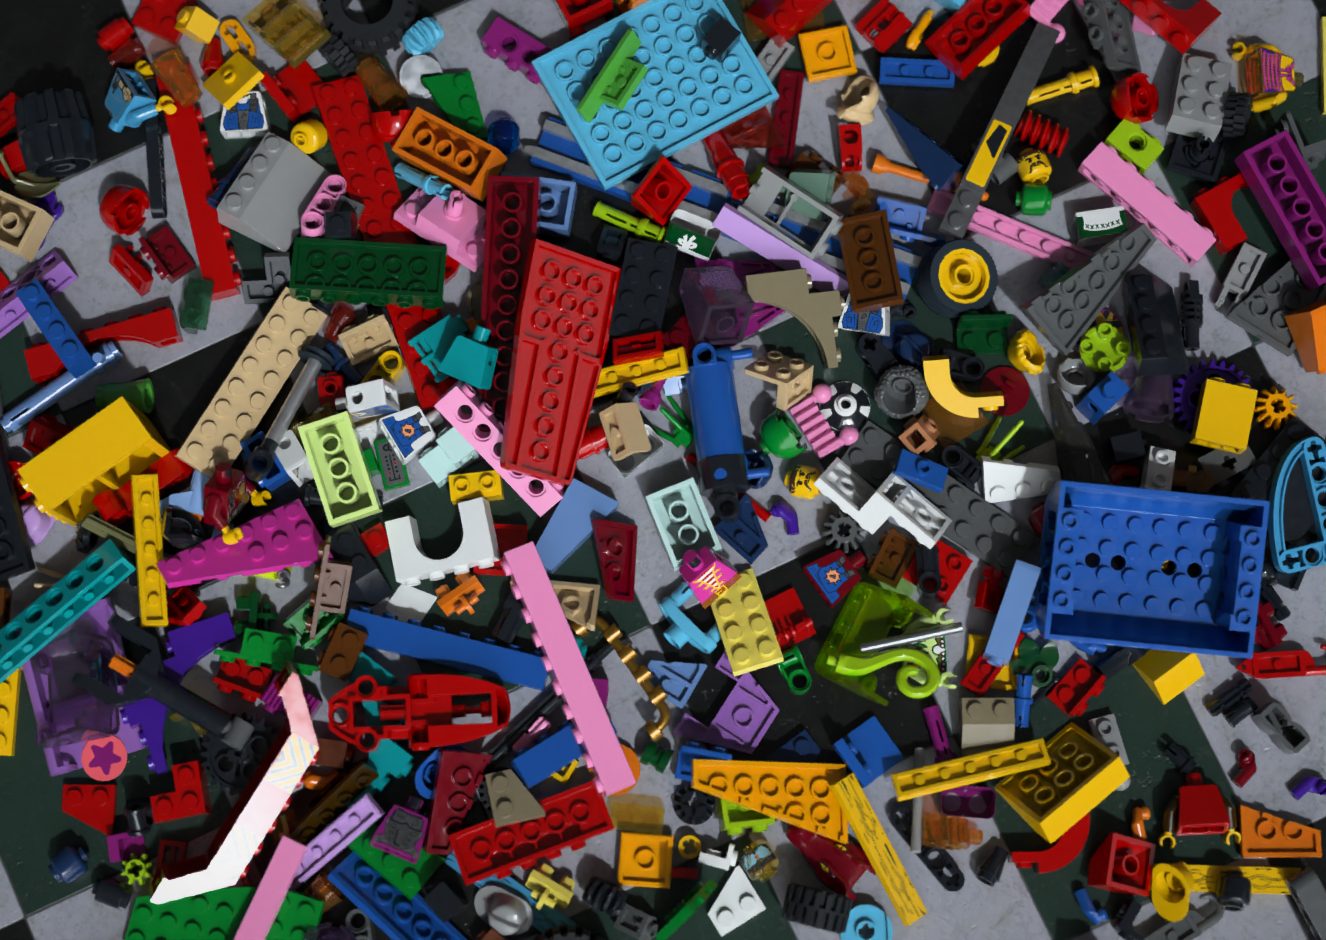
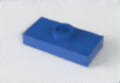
(920, 471)

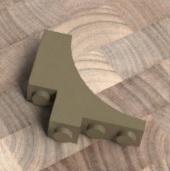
(815, 311)

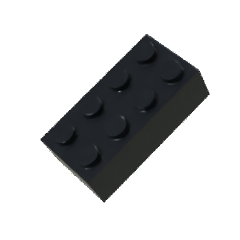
(643, 289)

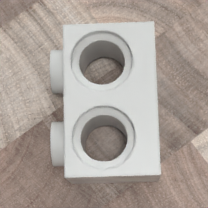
(1158, 469)

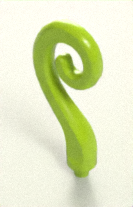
(858, 666)

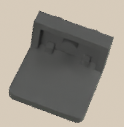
(1311, 153)

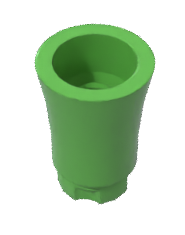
(137, 392)

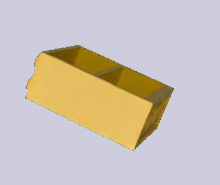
(91, 460)

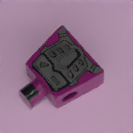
(402, 831)

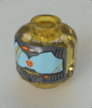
(759, 862)

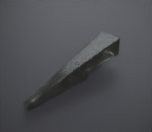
(1074, 448)

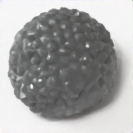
(901, 392)

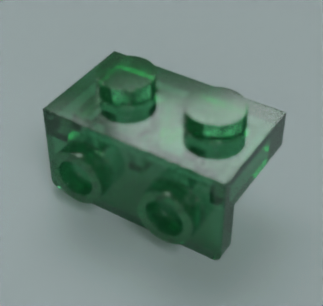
(197, 305)

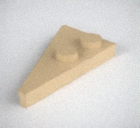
(577, 601)

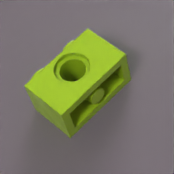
(1149, 145)

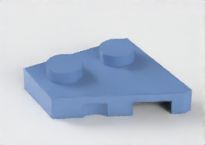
(676, 679)

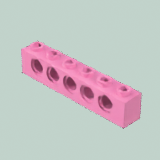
(449, 405)

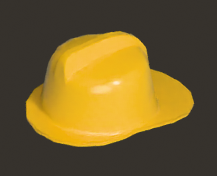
(1171, 890)

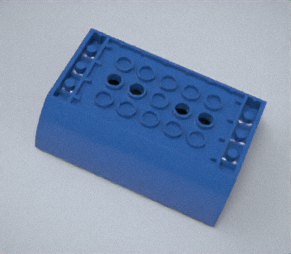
(1139, 602)

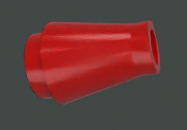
(212, 57)

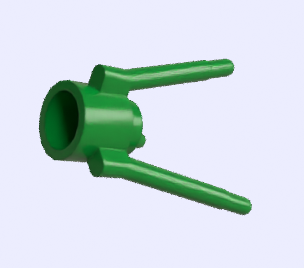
(683, 431)

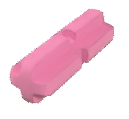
(536, 731)

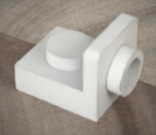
(714, 858)

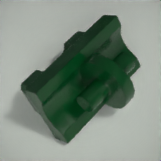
(253, 604)

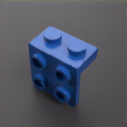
(694, 751)

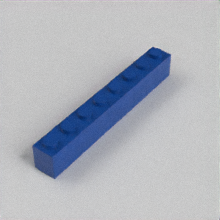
(450, 650)

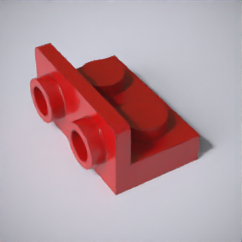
(45, 432)
(244, 678)
(1076, 688)

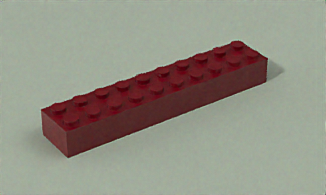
(510, 226)

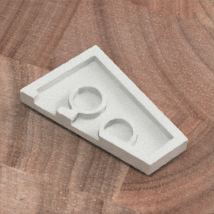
(1015, 481)

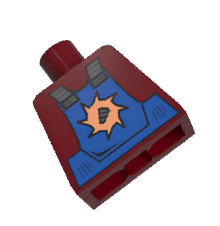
(835, 575)

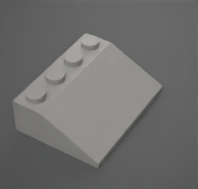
(272, 193)

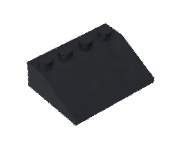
(1258, 482)

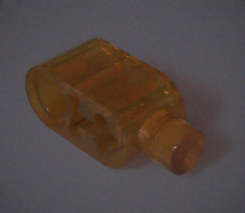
(949, 832)

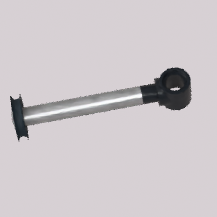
(315, 361)

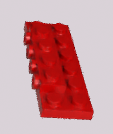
(569, 822)

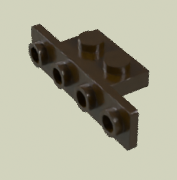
(332, 801)

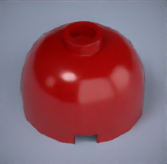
(1134, 98)
(389, 125)
(123, 209)

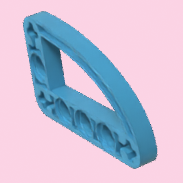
(1276, 498)

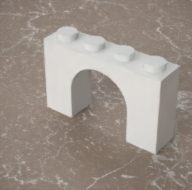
(477, 548)

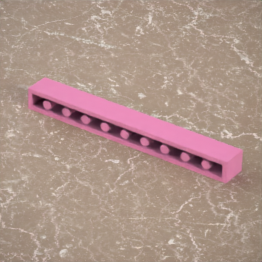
(568, 669)

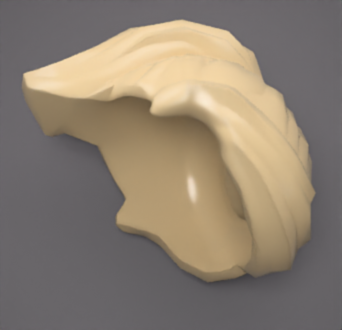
(859, 101)

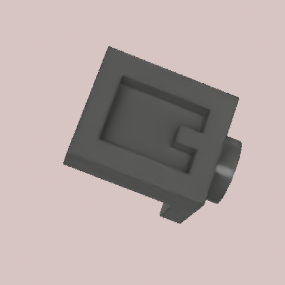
(637, 923)

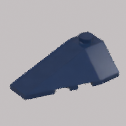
(937, 164)

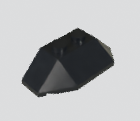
(367, 581)

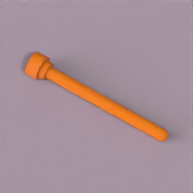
(883, 165)

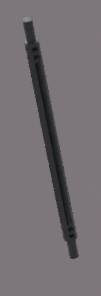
(543, 709)

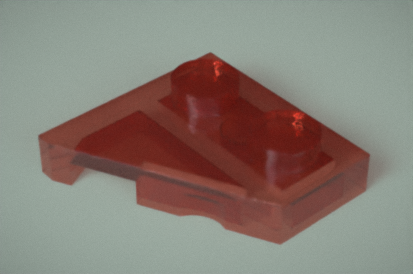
(754, 131)

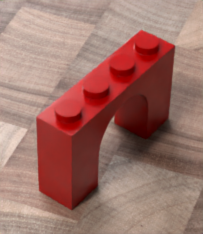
(1176, 26)
(1215, 212)

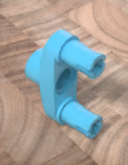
(683, 629)

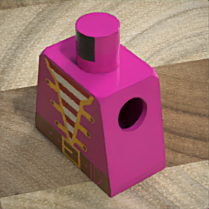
(708, 574)

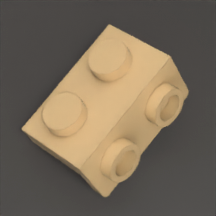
(368, 339)

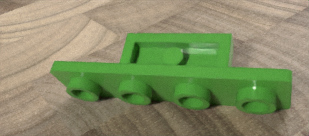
(616, 79)

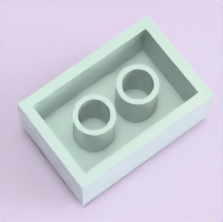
(682, 521)

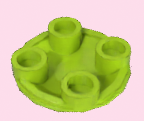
(1104, 348)

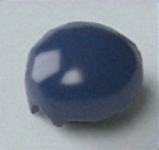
(755, 460)

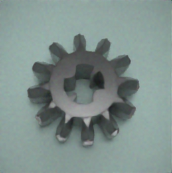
(834, 529)

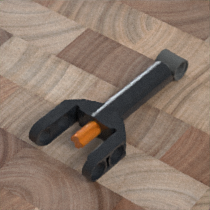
(149, 682)

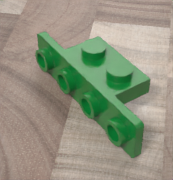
(267, 648)

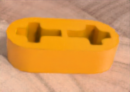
(242, 38)

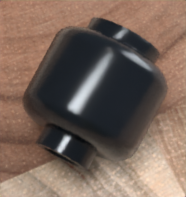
(1233, 891)

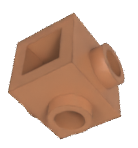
(919, 434)

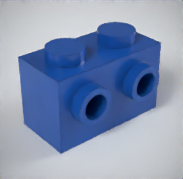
(277, 475)

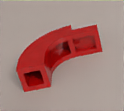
(1059, 853)

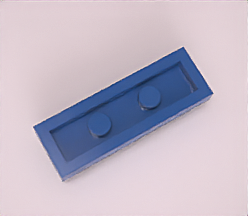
(915, 73)

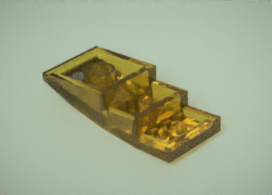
(286, 29)

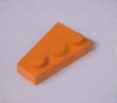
(1275, 837)

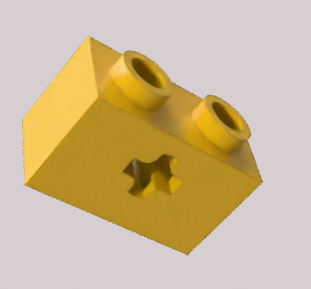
(476, 485)

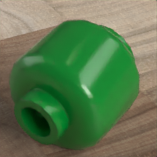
(1034, 199)

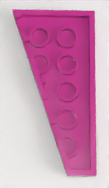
(268, 545)

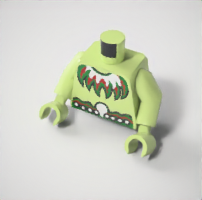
(933, 647)

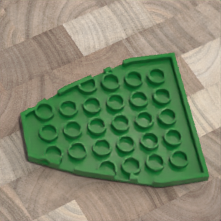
(219, 915)

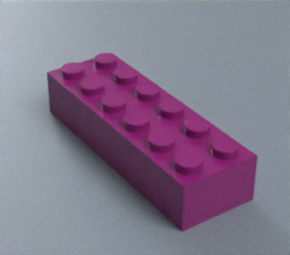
(1290, 202)

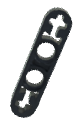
(925, 851)

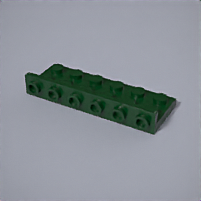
(368, 272)

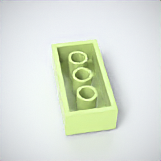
(340, 469)

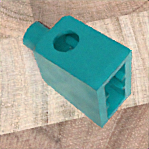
(471, 359)

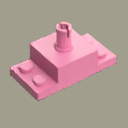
(447, 223)

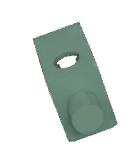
(816, 182)

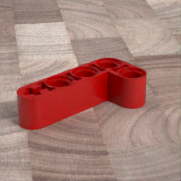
(117, 505)

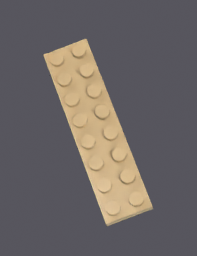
(251, 384)

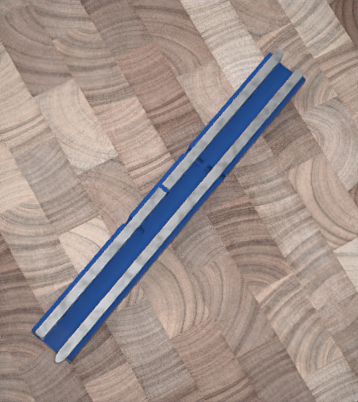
(561, 155)

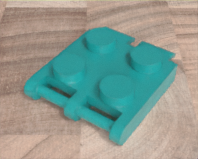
(437, 342)

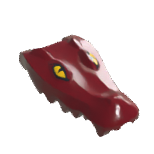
(833, 862)

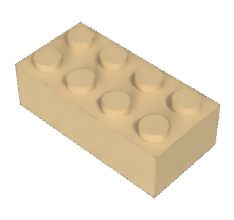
(22, 226)

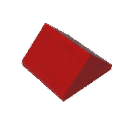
(660, 191)

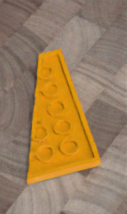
(781, 790)

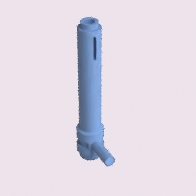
(106, 355)

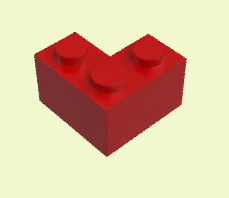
(190, 797)

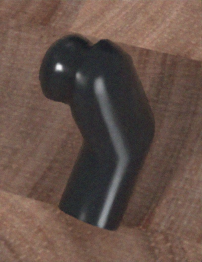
(903, 310)

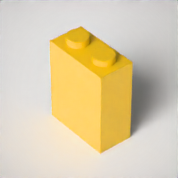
(1224, 415)

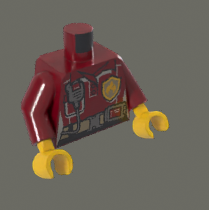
(226, 496)

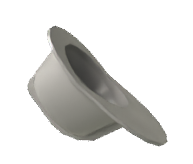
(503, 910)

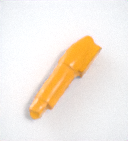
(916, 34)

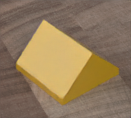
(1168, 672)

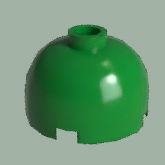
(780, 436)

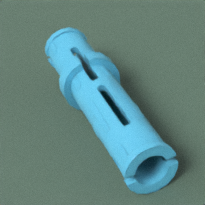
(429, 183)

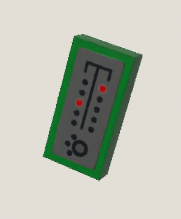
(392, 470)

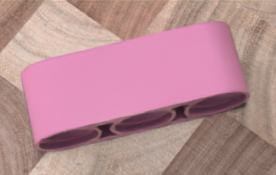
(325, 198)

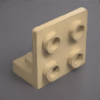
(790, 374)

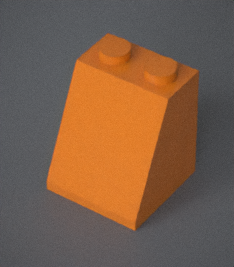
(1309, 335)

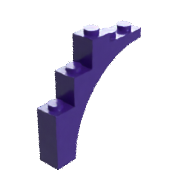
(189, 646)

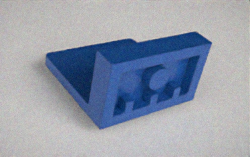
(868, 751)

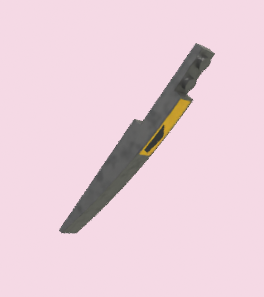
(999, 131)

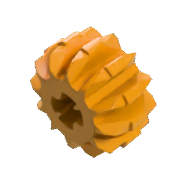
(1284, 408)

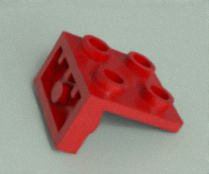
(293, 90)

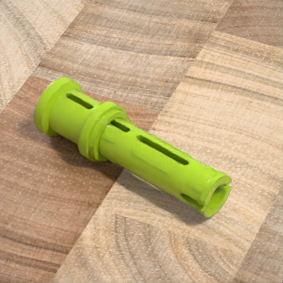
(641, 228)

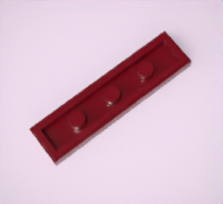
(787, 117)

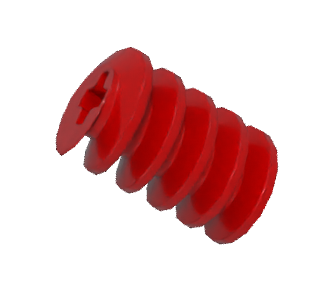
(1043, 133)

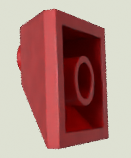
(1122, 865)

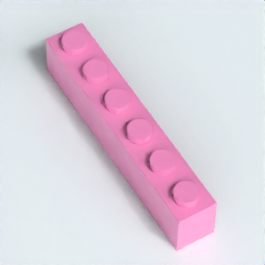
(1147, 204)

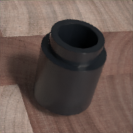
(112, 892)

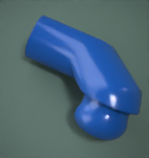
(1087, 907)

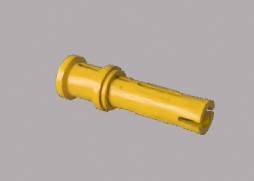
(1072, 83)

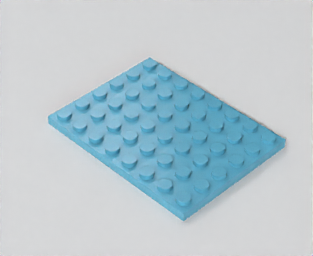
(676, 101)

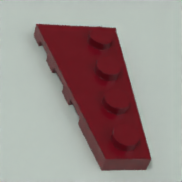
(454, 787)

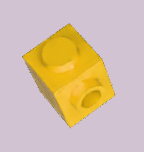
(196, 24)

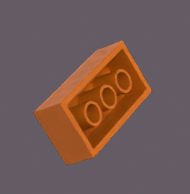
(449, 153)

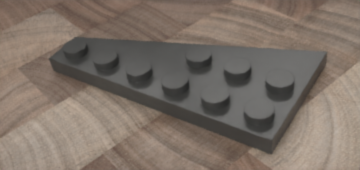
(1078, 297)
(1266, 306)

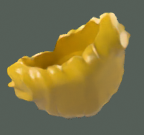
(1026, 353)

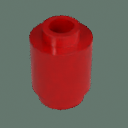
(114, 34)

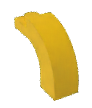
(952, 397)

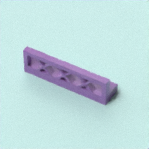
(52, 278)

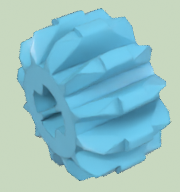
(423, 36)

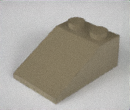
(985, 724)

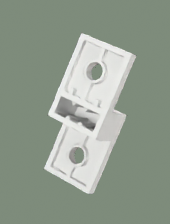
(892, 498)

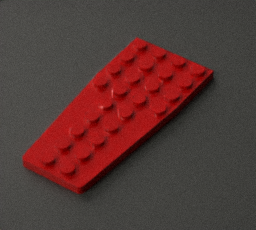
(556, 360)

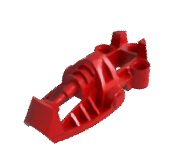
(427, 711)

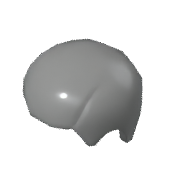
(1075, 376)

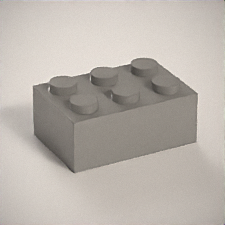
(1198, 97)

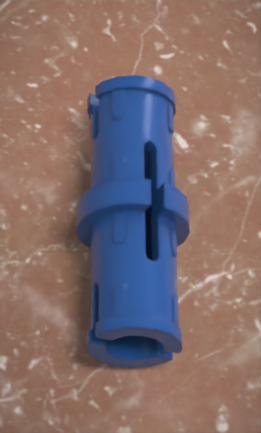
(1023, 699)

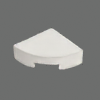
(367, 434)

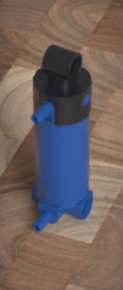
(717, 428)

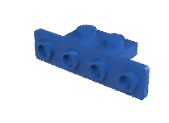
(907, 220)

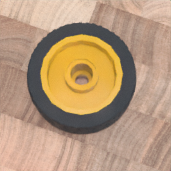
(956, 278)

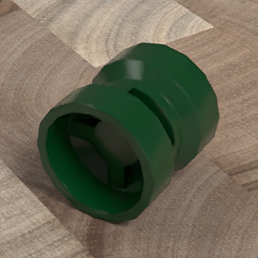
(656, 756)

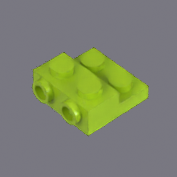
(735, 818)

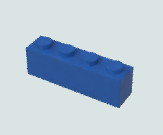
(56, 328)
(548, 755)

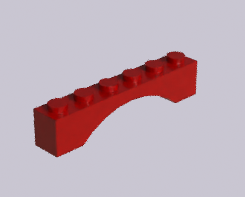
(156, 329)

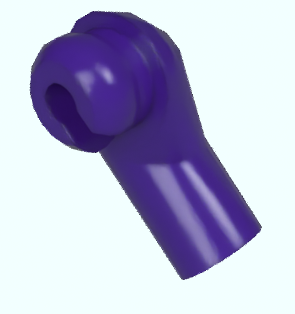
(788, 514)
(1309, 784)

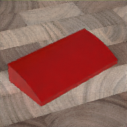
(976, 32)

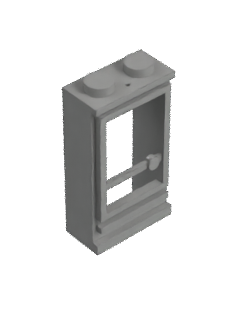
(764, 194)

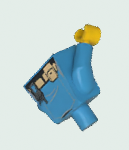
(132, 100)

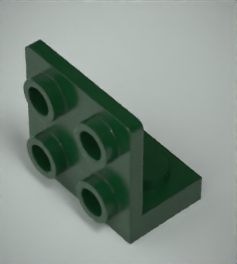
(983, 333)

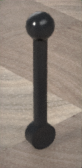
(1055, 680)

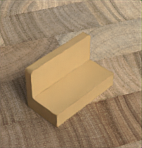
(624, 430)

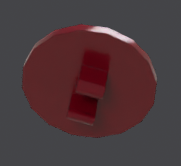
(1013, 386)

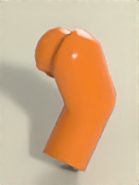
(1137, 823)

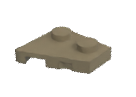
(511, 799)

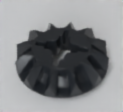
(86, 539)
(684, 812)

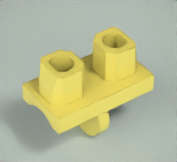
(548, 891)

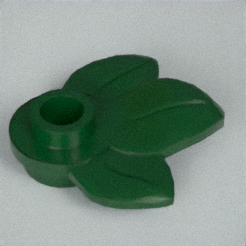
(1035, 658)

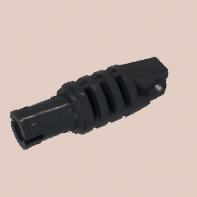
(1191, 314)

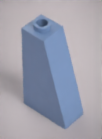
(572, 523)
(1011, 613)

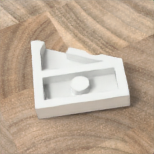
(735, 903)

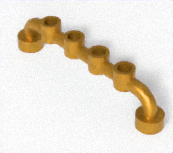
(641, 674)

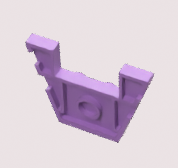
(741, 718)

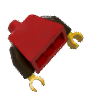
(1199, 811)

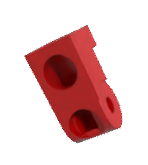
(850, 147)

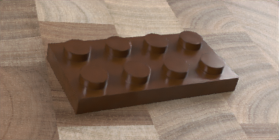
(870, 262)

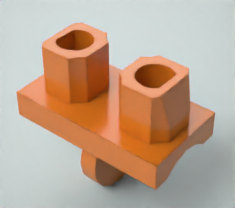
(461, 597)

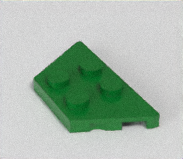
(686, 908)

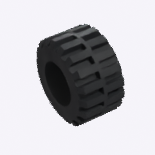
(816, 908)

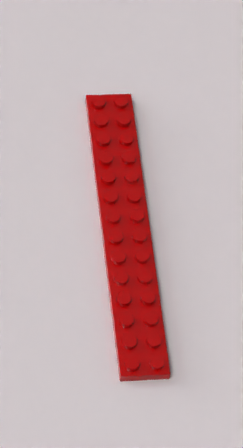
(371, 182)

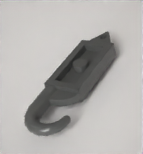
(1190, 926)

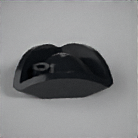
(181, 528)

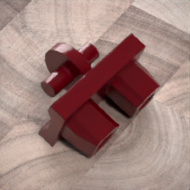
(1266, 633)

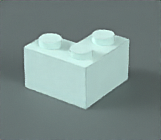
(449, 457)

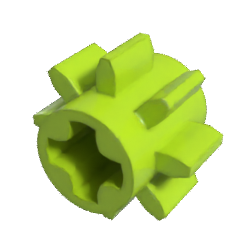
(131, 865)

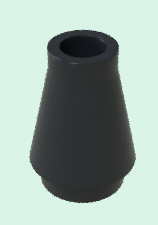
(992, 866)

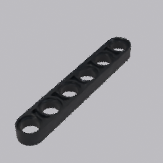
(155, 158)

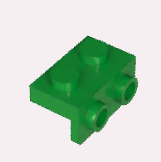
(297, 620)

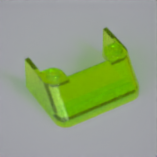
(865, 618)

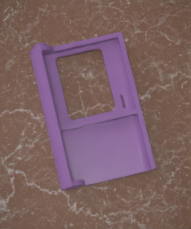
(68, 757)

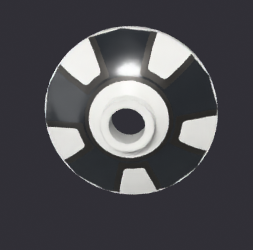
(854, 415)

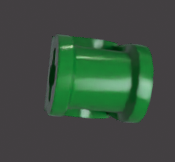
(794, 667)

